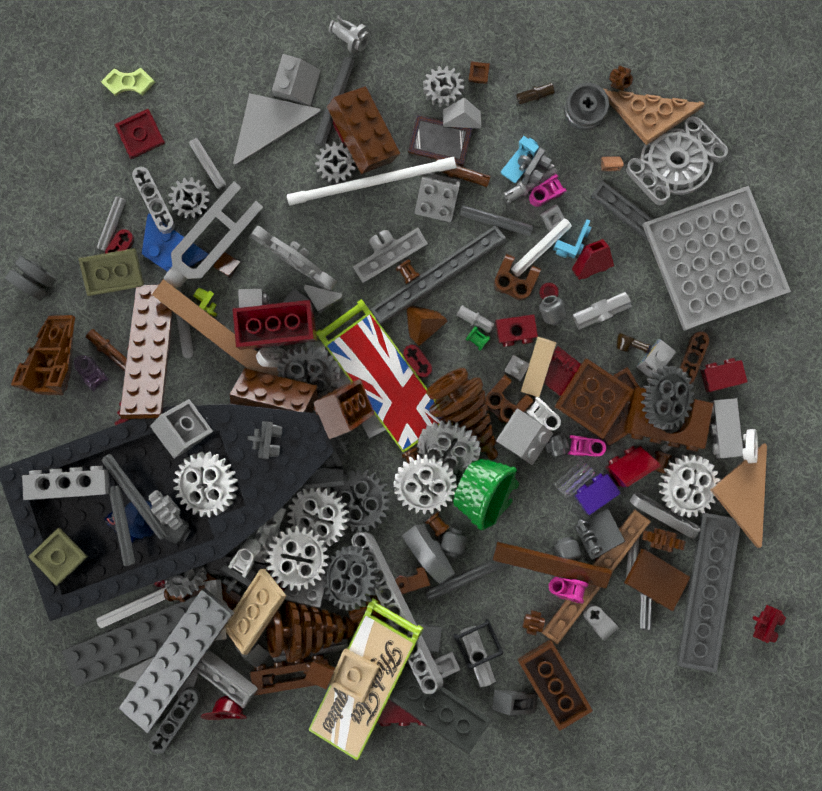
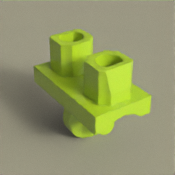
(205, 297)

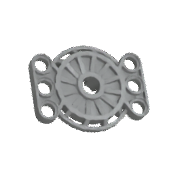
(672, 146)
(293, 258)

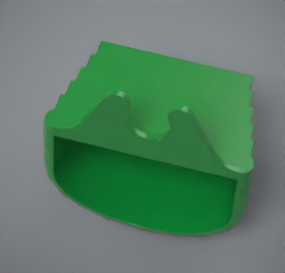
(485, 492)

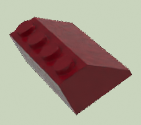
(274, 325)

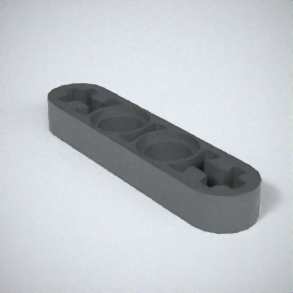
(173, 719)

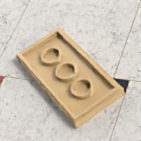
(254, 611)

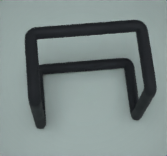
(457, 638)

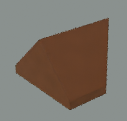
(423, 323)

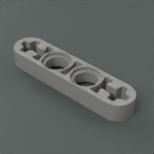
(150, 201)
(665, 515)

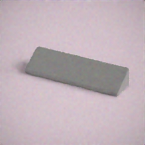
(226, 679)

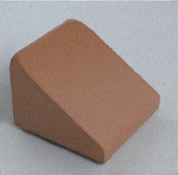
(611, 163)

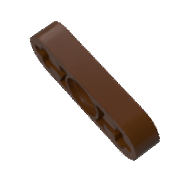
(693, 343)

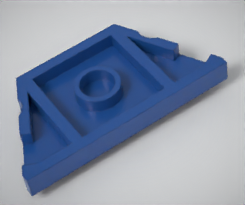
(159, 246)

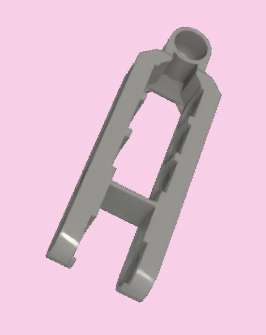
(180, 271)

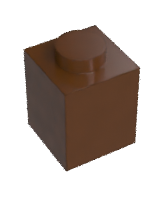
(318, 673)

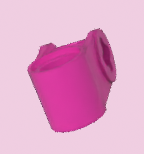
(549, 189)
(585, 446)
(571, 589)

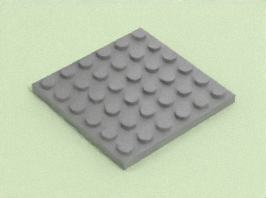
(716, 258)

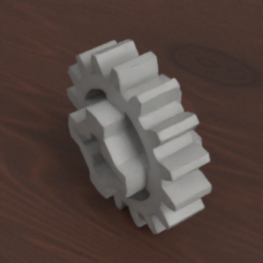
(444, 88)
(327, 163)
(195, 193)
(165, 510)
(186, 582)

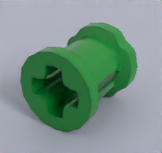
(477, 338)

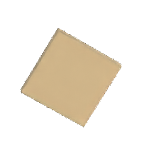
(354, 675)

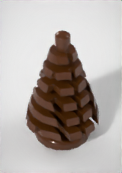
(463, 403)
(305, 631)

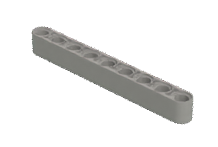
(397, 600)

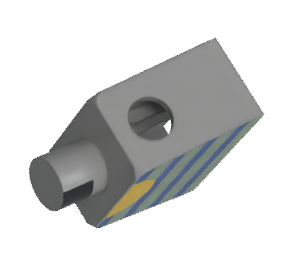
(656, 358)

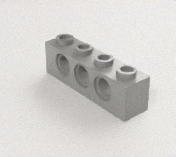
(34, 488)

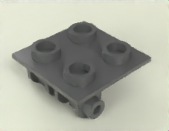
(599, 534)

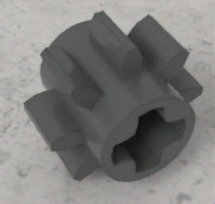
(556, 446)

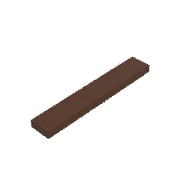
(551, 564)

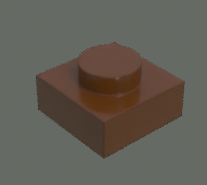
(479, 72)

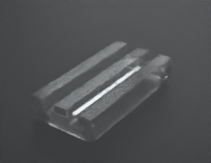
(572, 476)

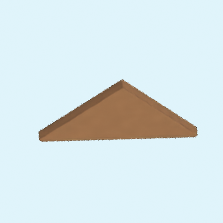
(649, 114)
(743, 495)

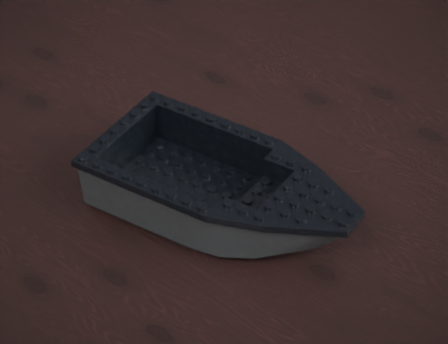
(261, 493)

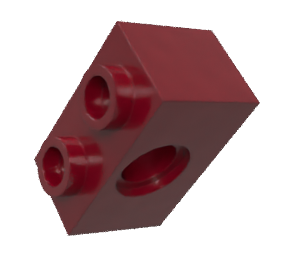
(525, 323)

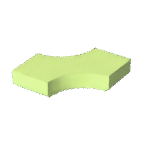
(136, 81)

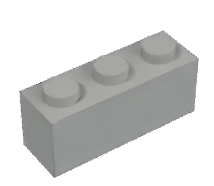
(726, 429)

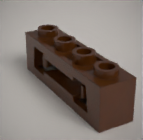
(259, 680)

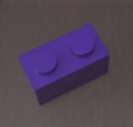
(597, 493)

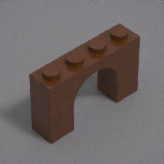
(691, 434)

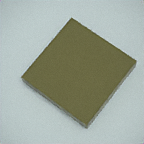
(58, 556)

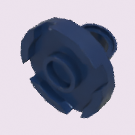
(136, 523)

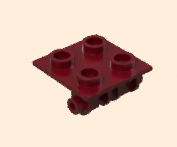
(560, 371)

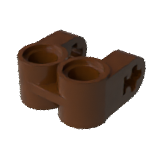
(514, 281)
(503, 403)

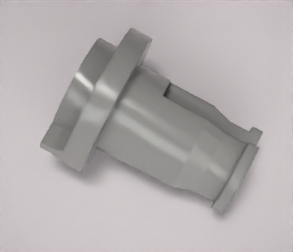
(355, 36)

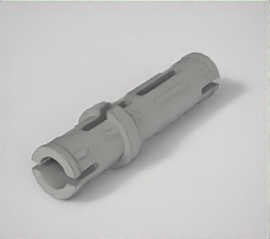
(522, 189)

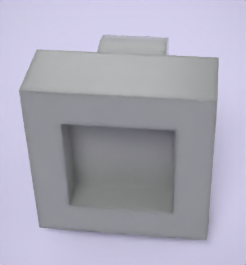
(516, 367)

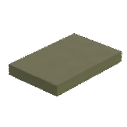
(111, 272)

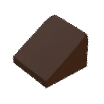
(226, 264)

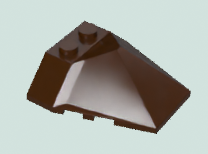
(50, 360)

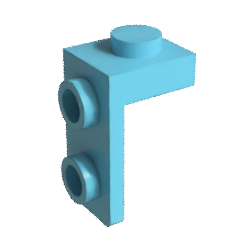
(511, 170)
(564, 249)

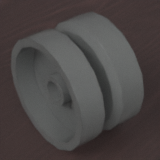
(575, 107)
(31, 277)

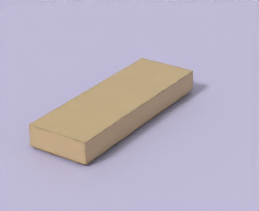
(538, 366)

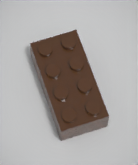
(363, 129)
(273, 392)
(344, 408)
(555, 685)

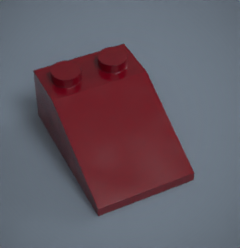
(631, 466)

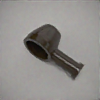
(626, 342)

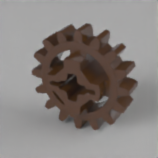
(663, 540)

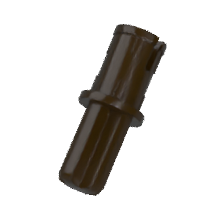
(535, 93)

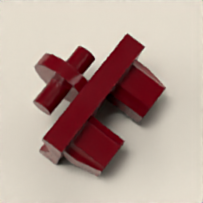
(766, 624)

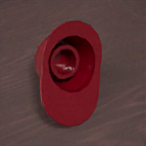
(225, 709)

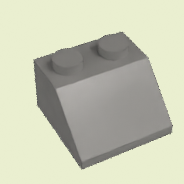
(296, 80)
(181, 428)
(524, 437)

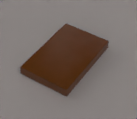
(657, 579)

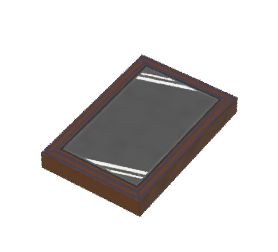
(439, 142)

